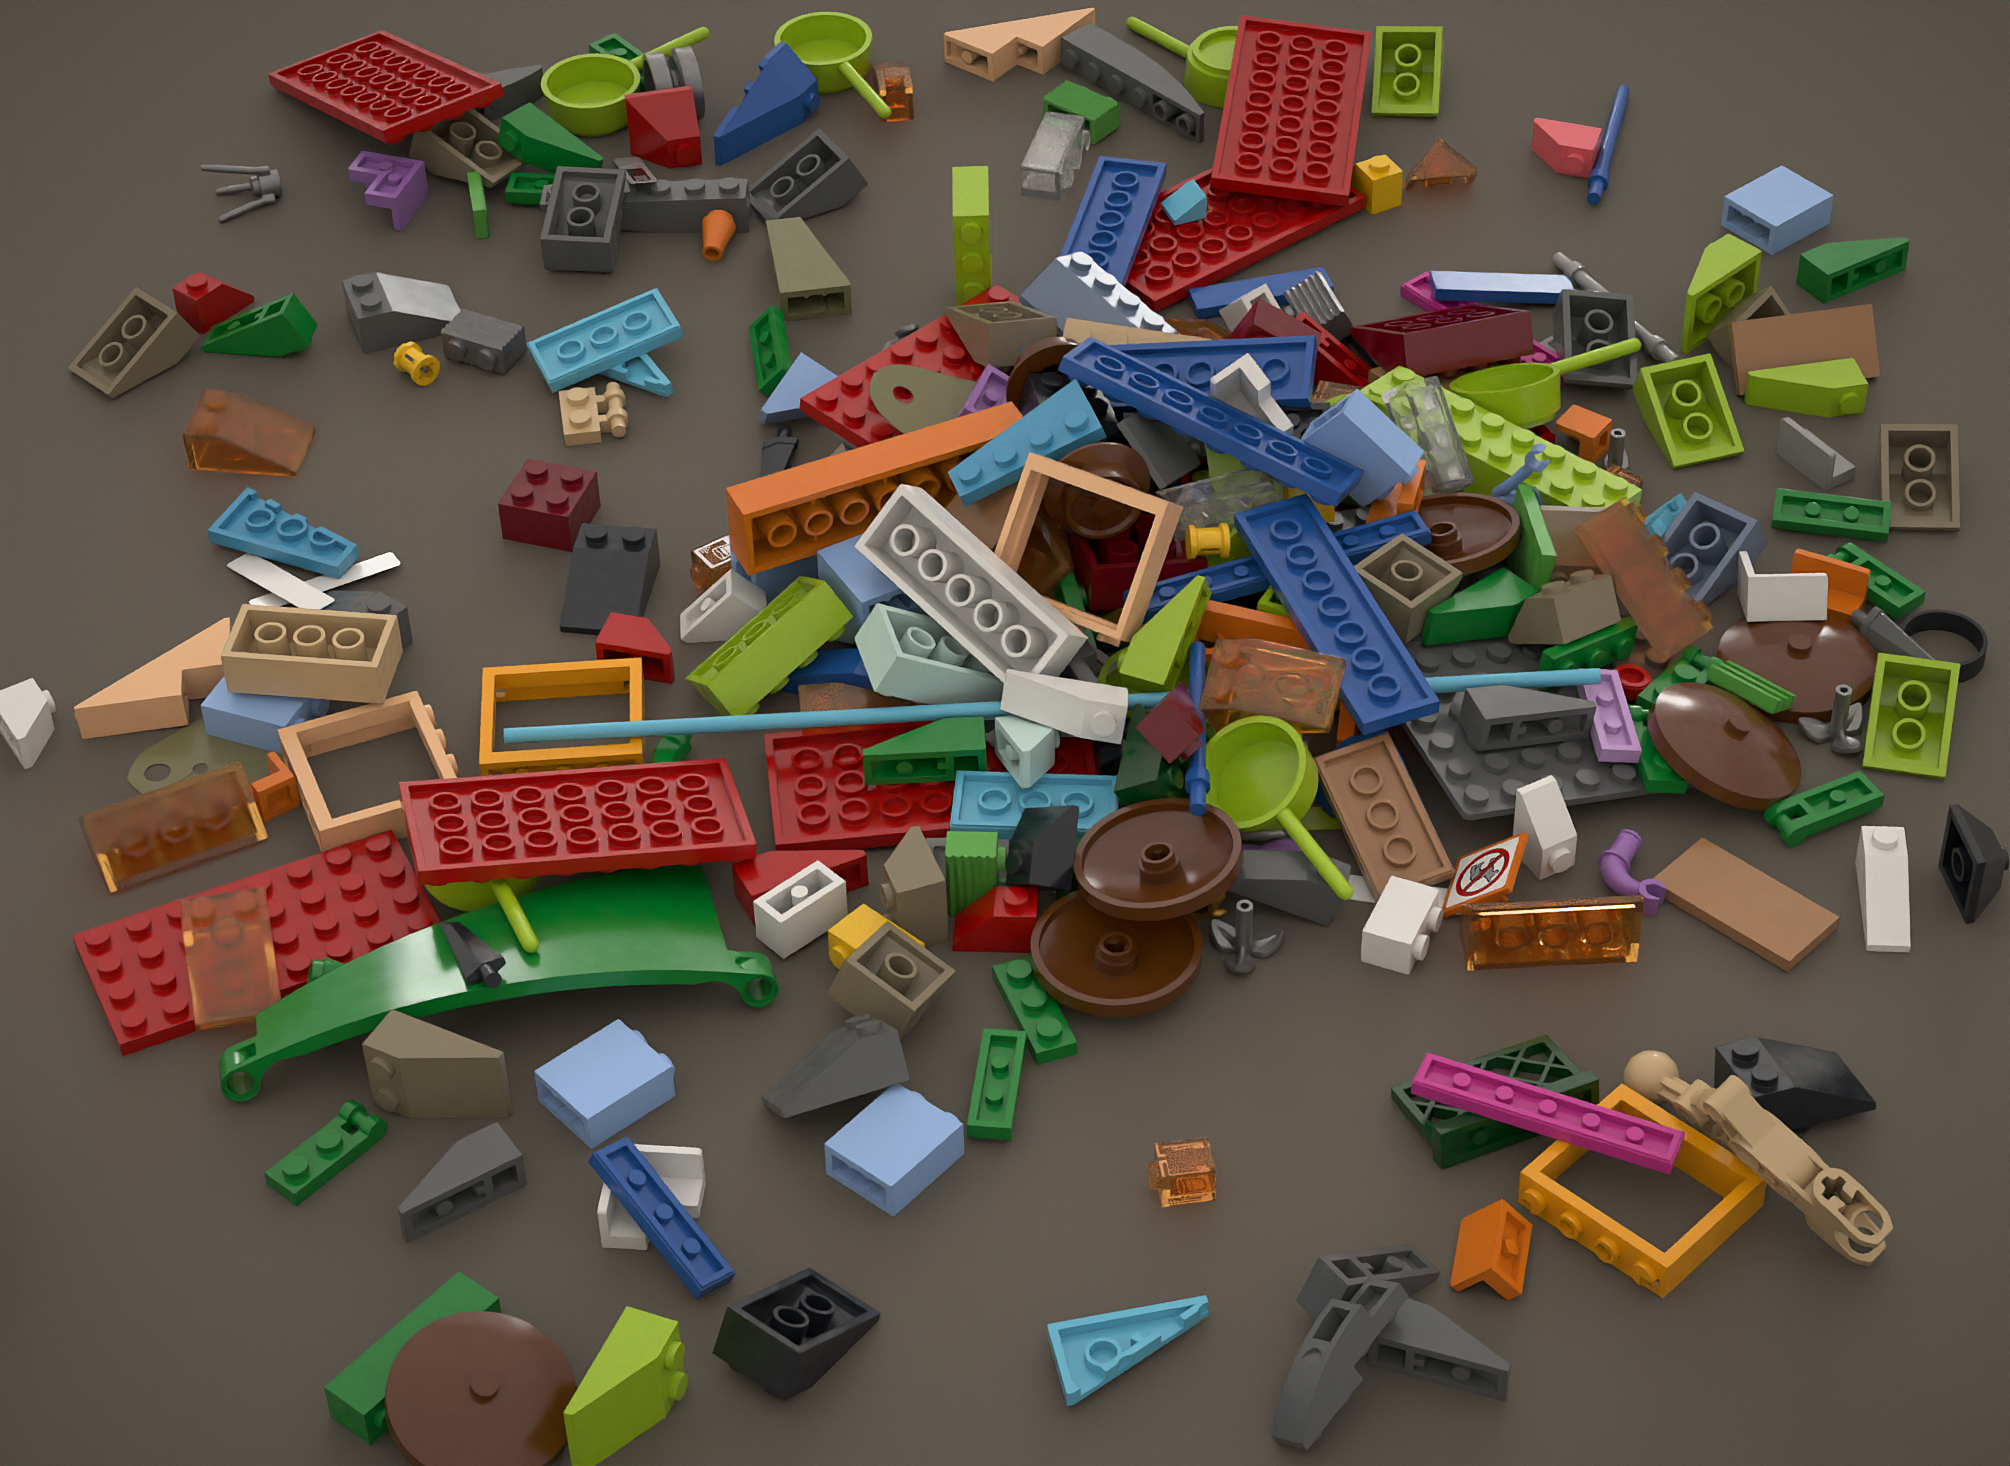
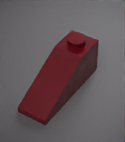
(1173, 725)

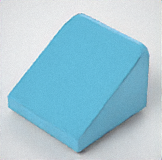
(1186, 204)

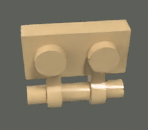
(581, 411)

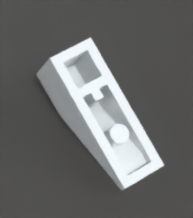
(1067, 704)
(1884, 888)

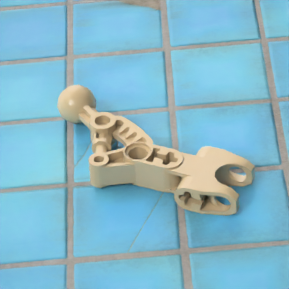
(1732, 1118)

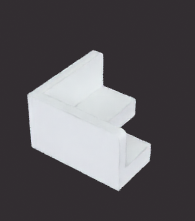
(1249, 390)
(1781, 595)
(683, 1174)

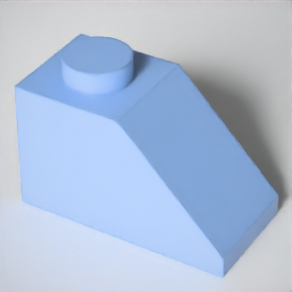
(800, 380)

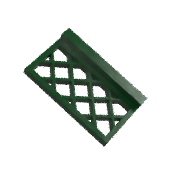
(1470, 1135)

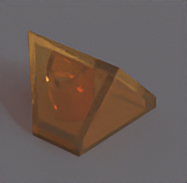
(1440, 166)

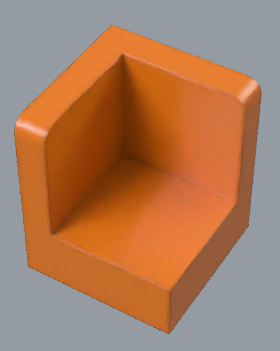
(1587, 428)
(275, 792)

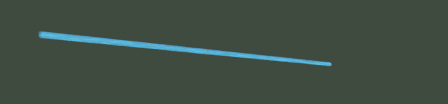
(939, 711)

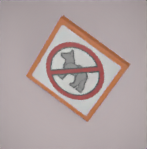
(1485, 874)

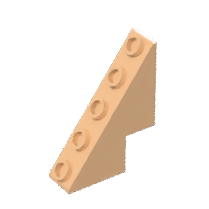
(1001, 46)
(158, 691)

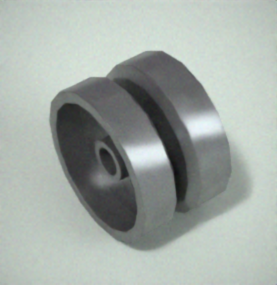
(678, 72)

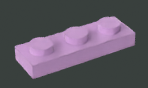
(1612, 725)

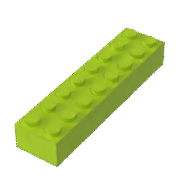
(1499, 449)

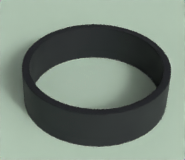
(1955, 623)

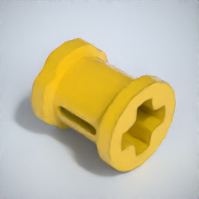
(413, 367)
(1207, 541)

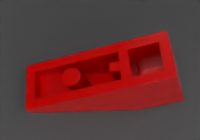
(1334, 360)
(766, 871)

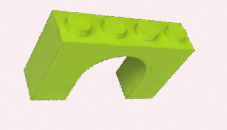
(971, 231)

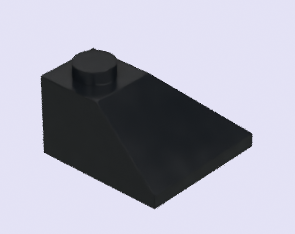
(1043, 848)
(1971, 862)

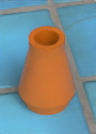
(716, 231)

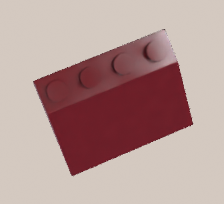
(1449, 339)
(1109, 564)

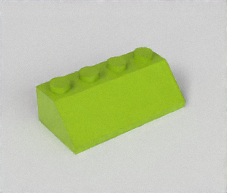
(771, 647)

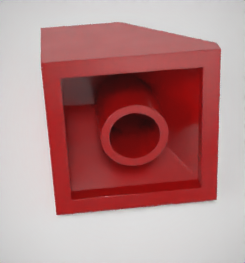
(664, 127)

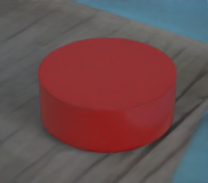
(1633, 680)

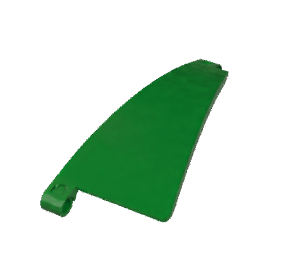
(590, 935)

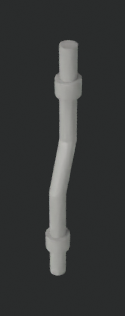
(1653, 345)

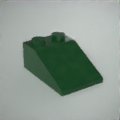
(1144, 771)

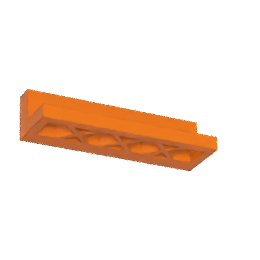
(1237, 622)

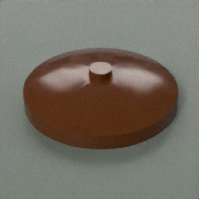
(1470, 529)
(1805, 660)
(1723, 745)
(1158, 860)
(1111, 962)
(479, 1393)

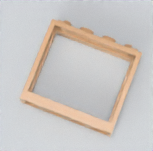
(1022, 517)
(351, 728)

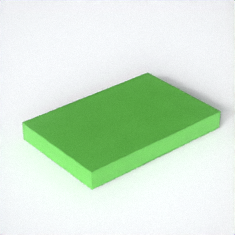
(1535, 553)

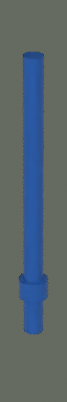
(1600, 177)
(1197, 777)

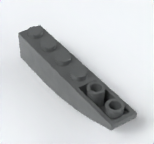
(1132, 78)
(679, 204)

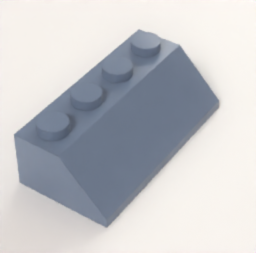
(1083, 291)

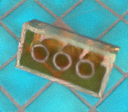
(1645, 578)
(173, 827)
(1551, 932)

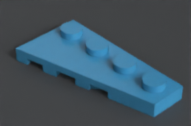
(1048, 430)
(271, 533)

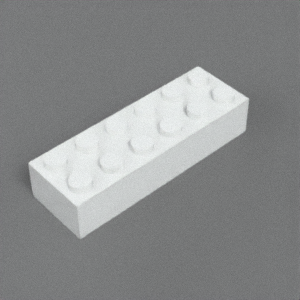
(967, 587)

